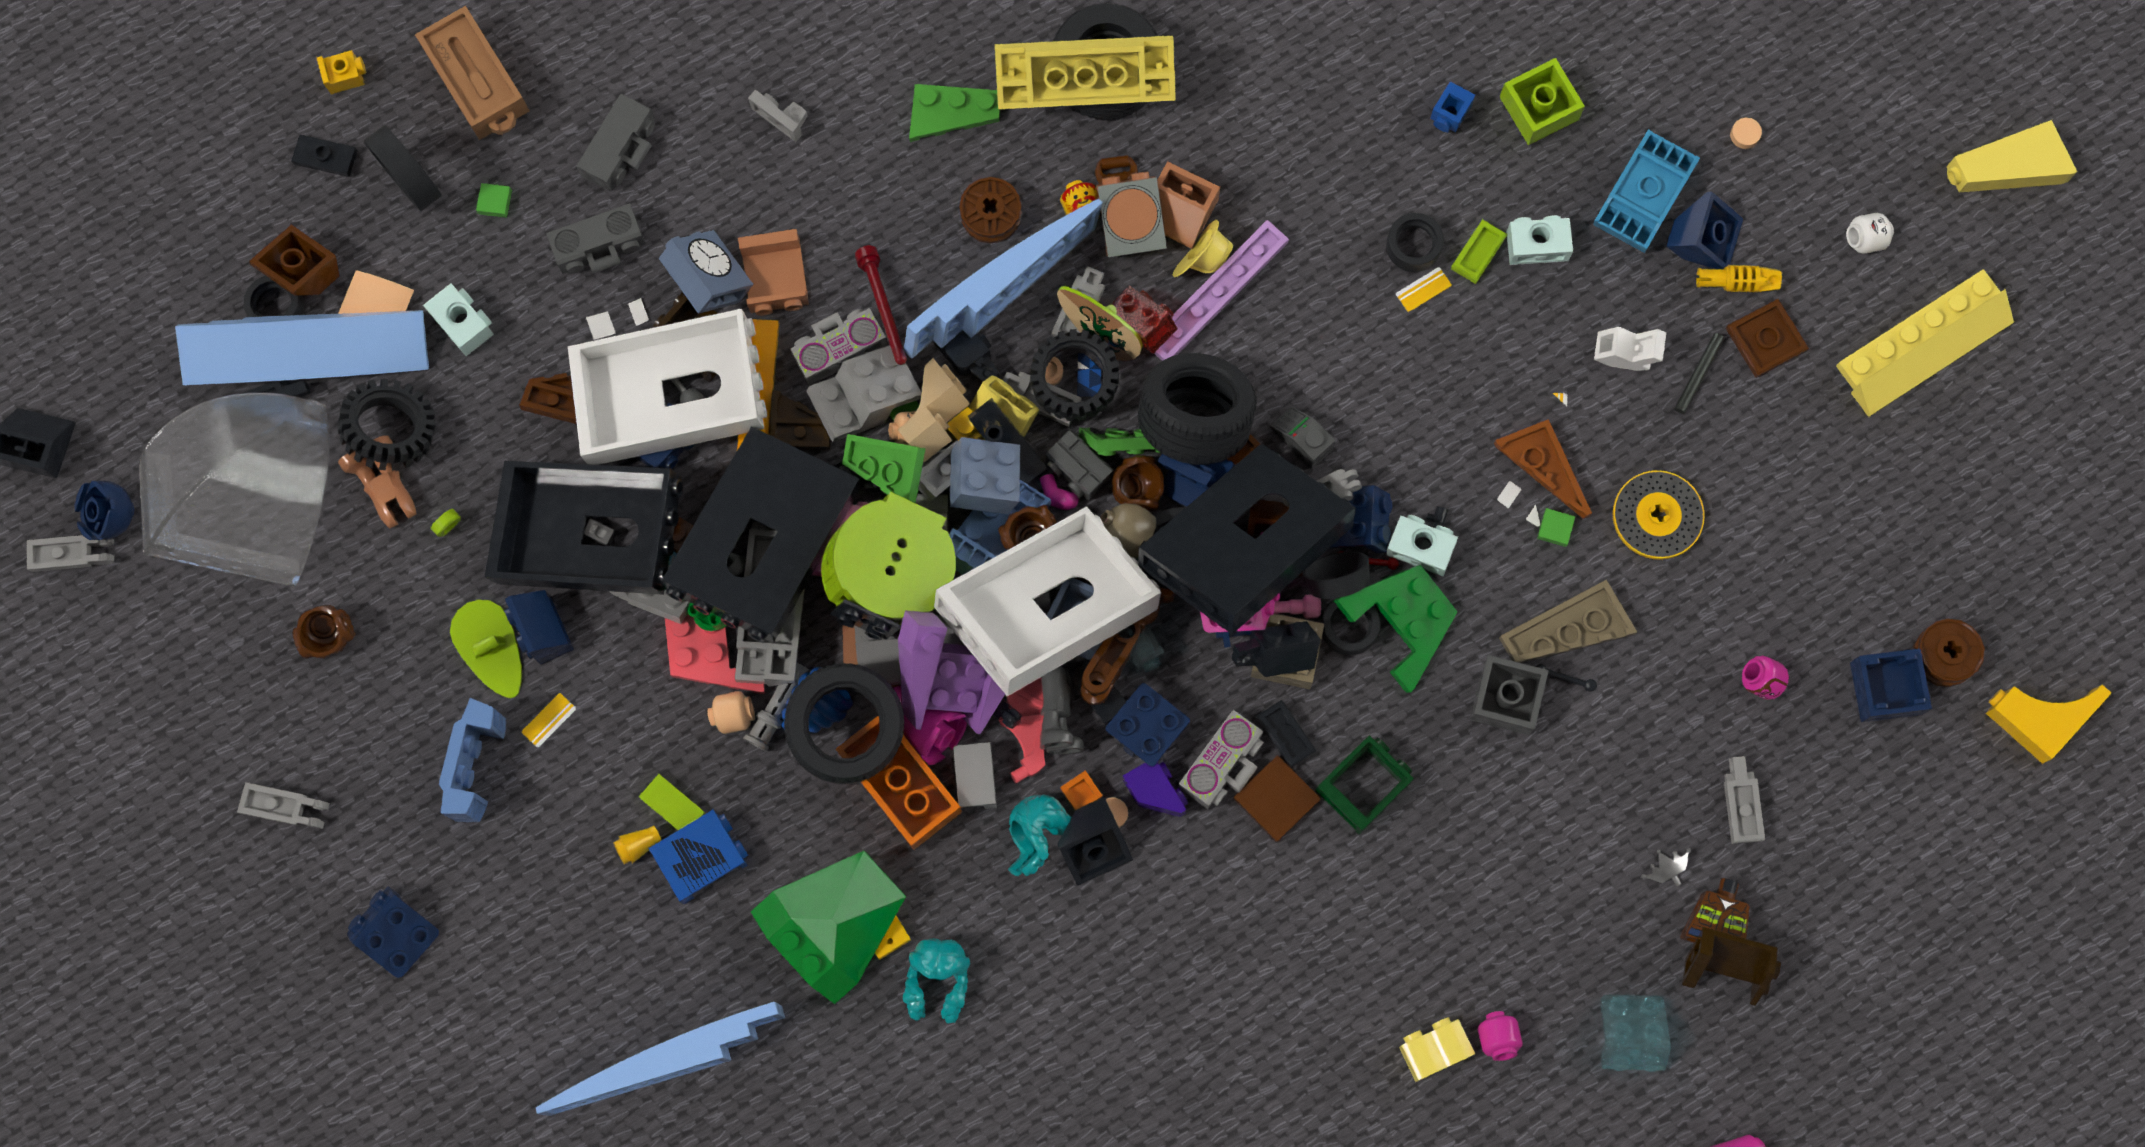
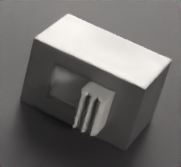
(599, 533)

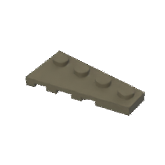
(1575, 624)

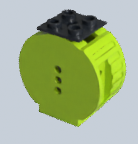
(885, 563)

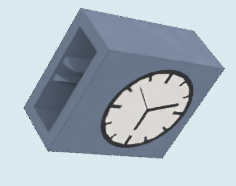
(705, 271)

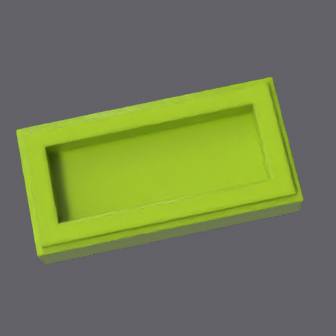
(1479, 251)
(670, 803)

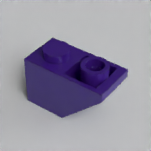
(1153, 790)

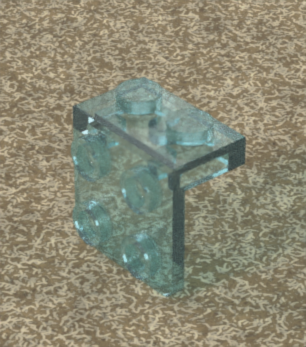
(1634, 1033)

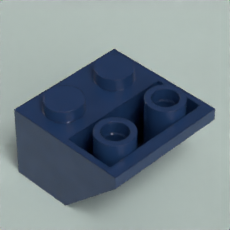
(539, 626)

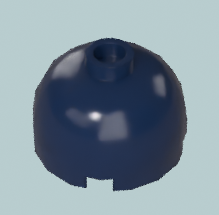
(103, 510)

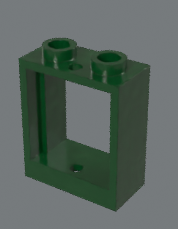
(1342, 805)

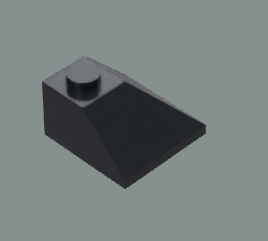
(1093, 842)

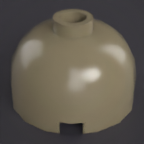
(1130, 525)

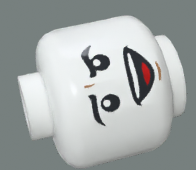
(1870, 233)

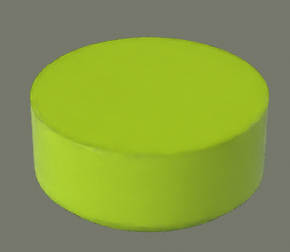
(446, 523)

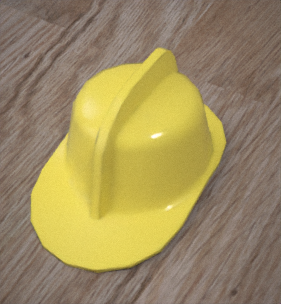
(1208, 252)

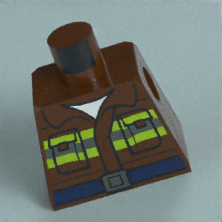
(1718, 912)

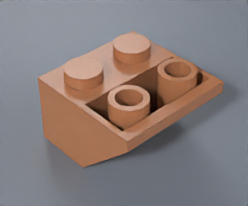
(1185, 203)

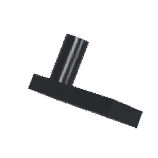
(997, 427)

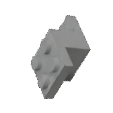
(863, 393)

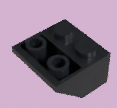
(34, 442)

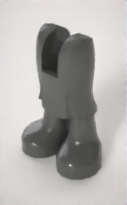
(1056, 709)

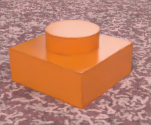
(1081, 791)

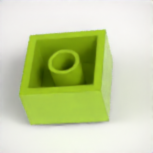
(1542, 101)

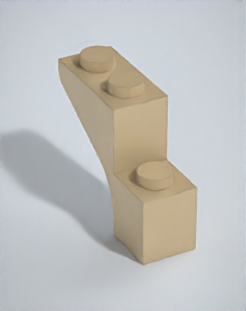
(939, 403)

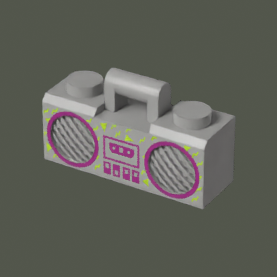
(825, 353)
(1211, 769)

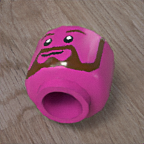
(1765, 677)

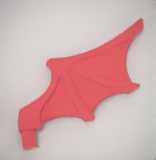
(1028, 703)

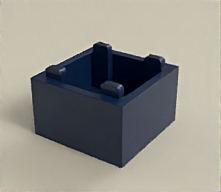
(1890, 685)

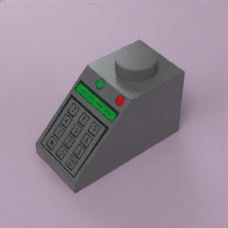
(1304, 436)

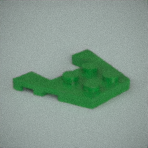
(1414, 610)

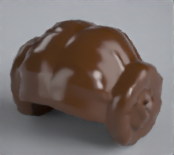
(1139, 482)
(1025, 524)
(322, 632)

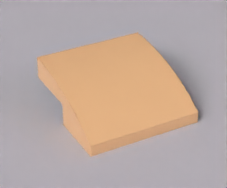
(374, 294)

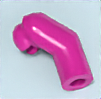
(1059, 498)

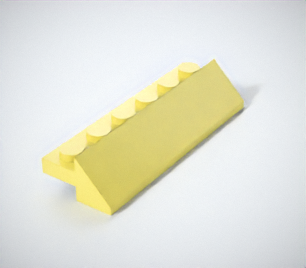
(1085, 72)
(1926, 342)

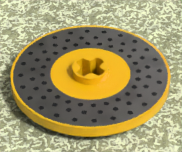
(1645, 533)

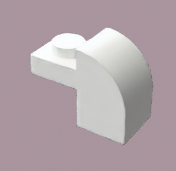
(1629, 350)

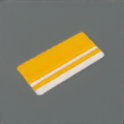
(1423, 289)
(548, 720)

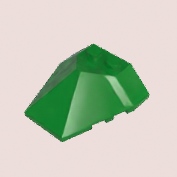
(831, 922)

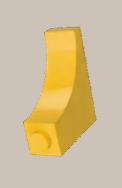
(2042, 725)

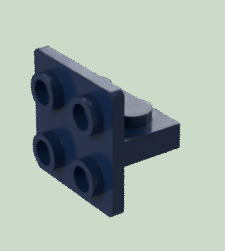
(1188, 481)
(1147, 725)

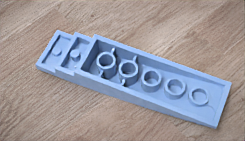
(999, 282)
(301, 347)
(667, 1060)

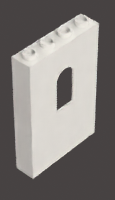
(622, 392)
(1011, 634)

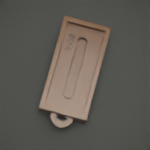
(473, 73)

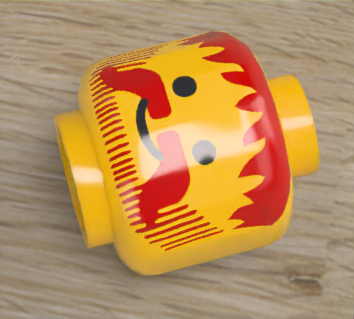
(1078, 195)

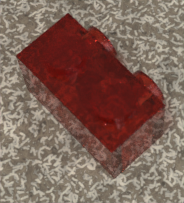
(1146, 317)

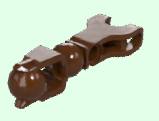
(1113, 655)

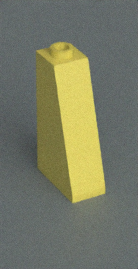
(2015, 161)

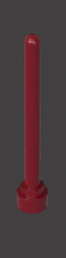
(868, 260)

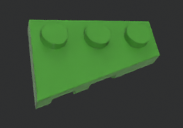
(951, 108)
(1115, 440)
(886, 464)

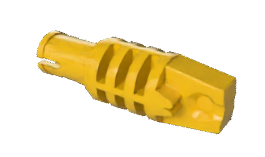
(1740, 278)

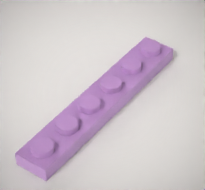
(1223, 287)

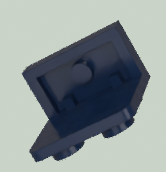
(1370, 520)
(392, 932)

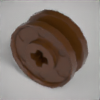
(990, 193)
(1958, 639)

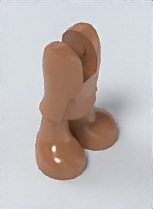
(382, 488)

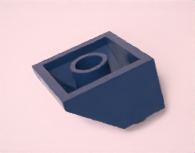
(1706, 232)

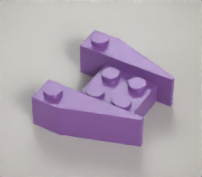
(942, 674)

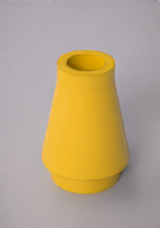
(636, 844)

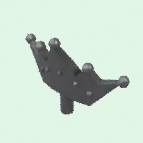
(1668, 867)

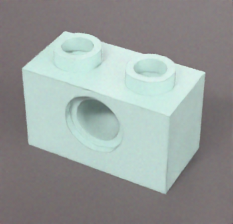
(1526, 250)
(447, 306)
(1432, 559)

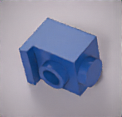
(1453, 99)

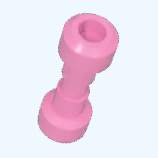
(1308, 606)

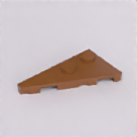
(1542, 457)

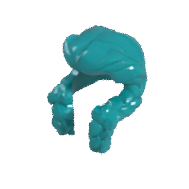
(1026, 830)
(937, 961)

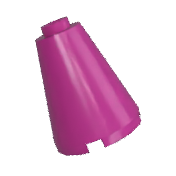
(937, 732)

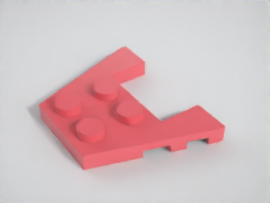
(702, 655)

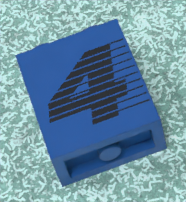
(698, 855)

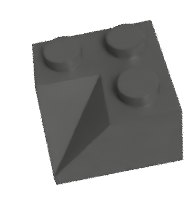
(1509, 695)

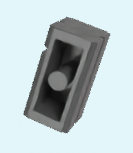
(1078, 465)

